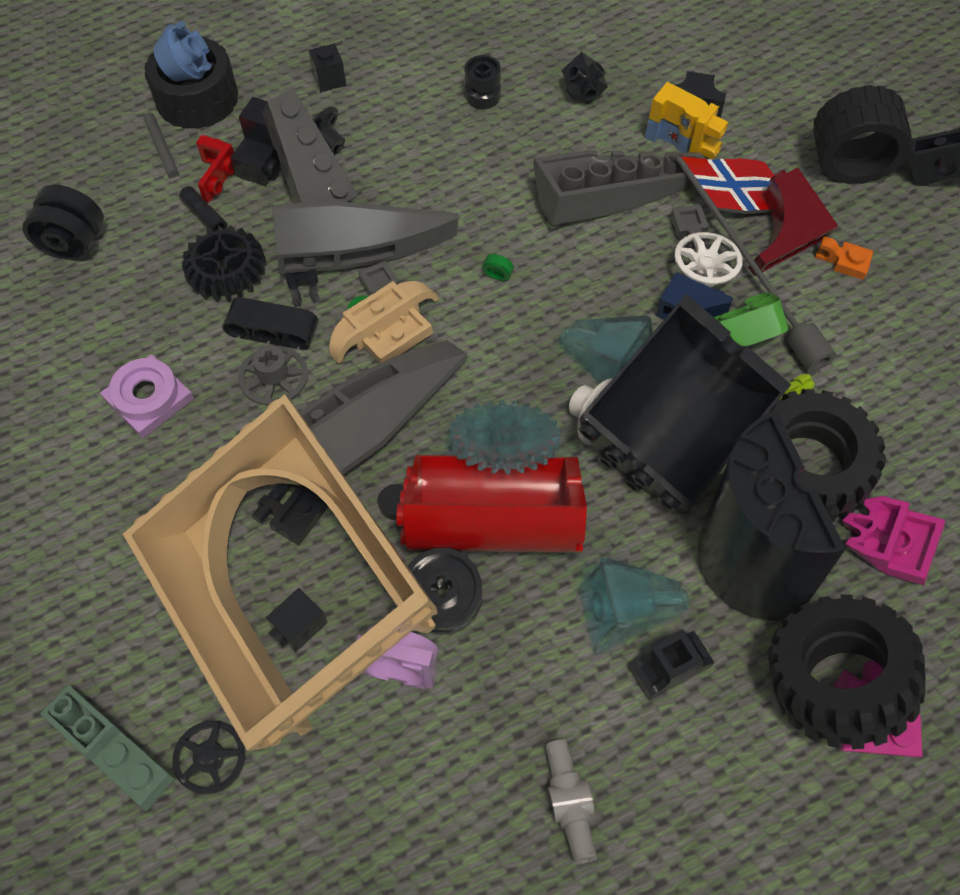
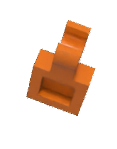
(848, 258)

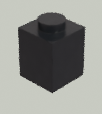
(327, 67)
(295, 621)

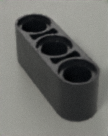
(270, 322)

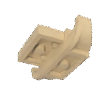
(384, 322)

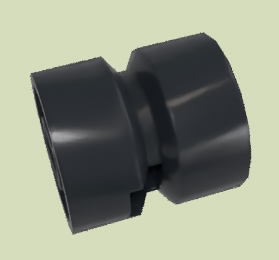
(482, 82)

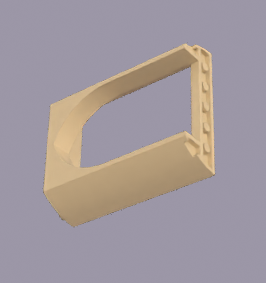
(185, 559)

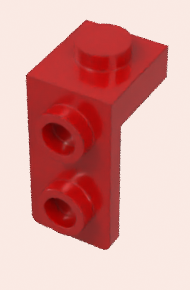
(218, 155)

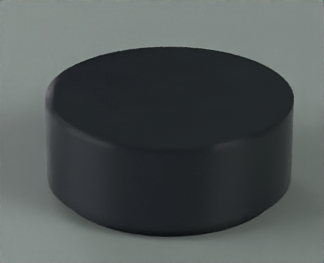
(388, 501)

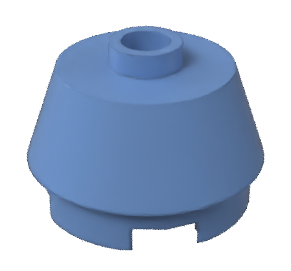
(181, 53)

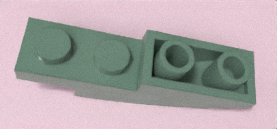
(107, 747)

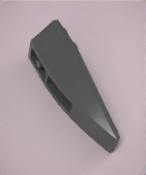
(353, 234)

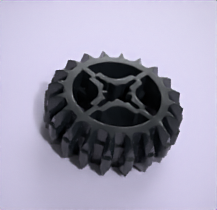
(224, 263)

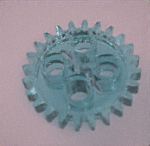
(504, 437)

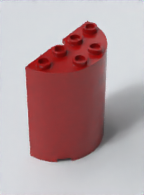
(498, 512)

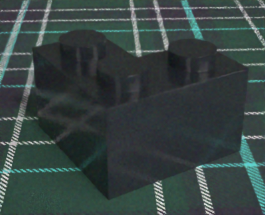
(255, 156)

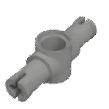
(570, 802)

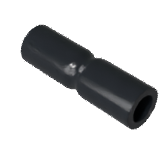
(200, 207)

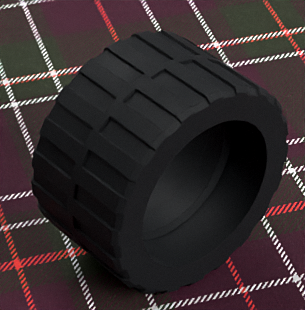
(197, 103)
(856, 113)

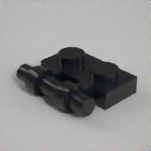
(297, 514)

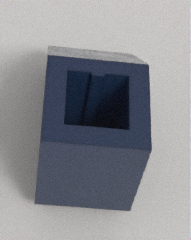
(710, 299)

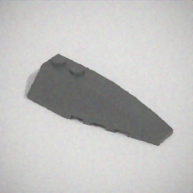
(597, 185)

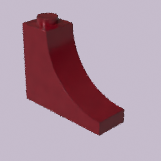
(797, 217)

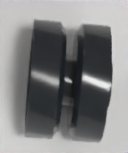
(63, 222)
(457, 573)

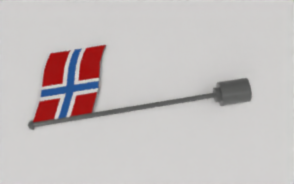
(739, 188)

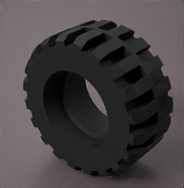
(850, 438)
(853, 713)

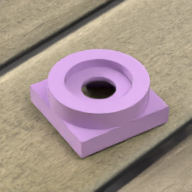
(151, 412)
(408, 661)

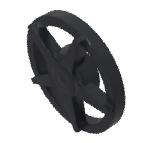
(208, 757)

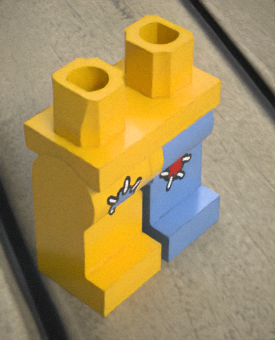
(685, 122)

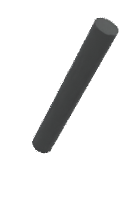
(161, 145)

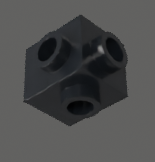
(584, 78)

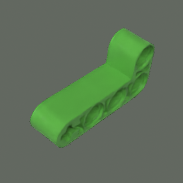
(757, 320)

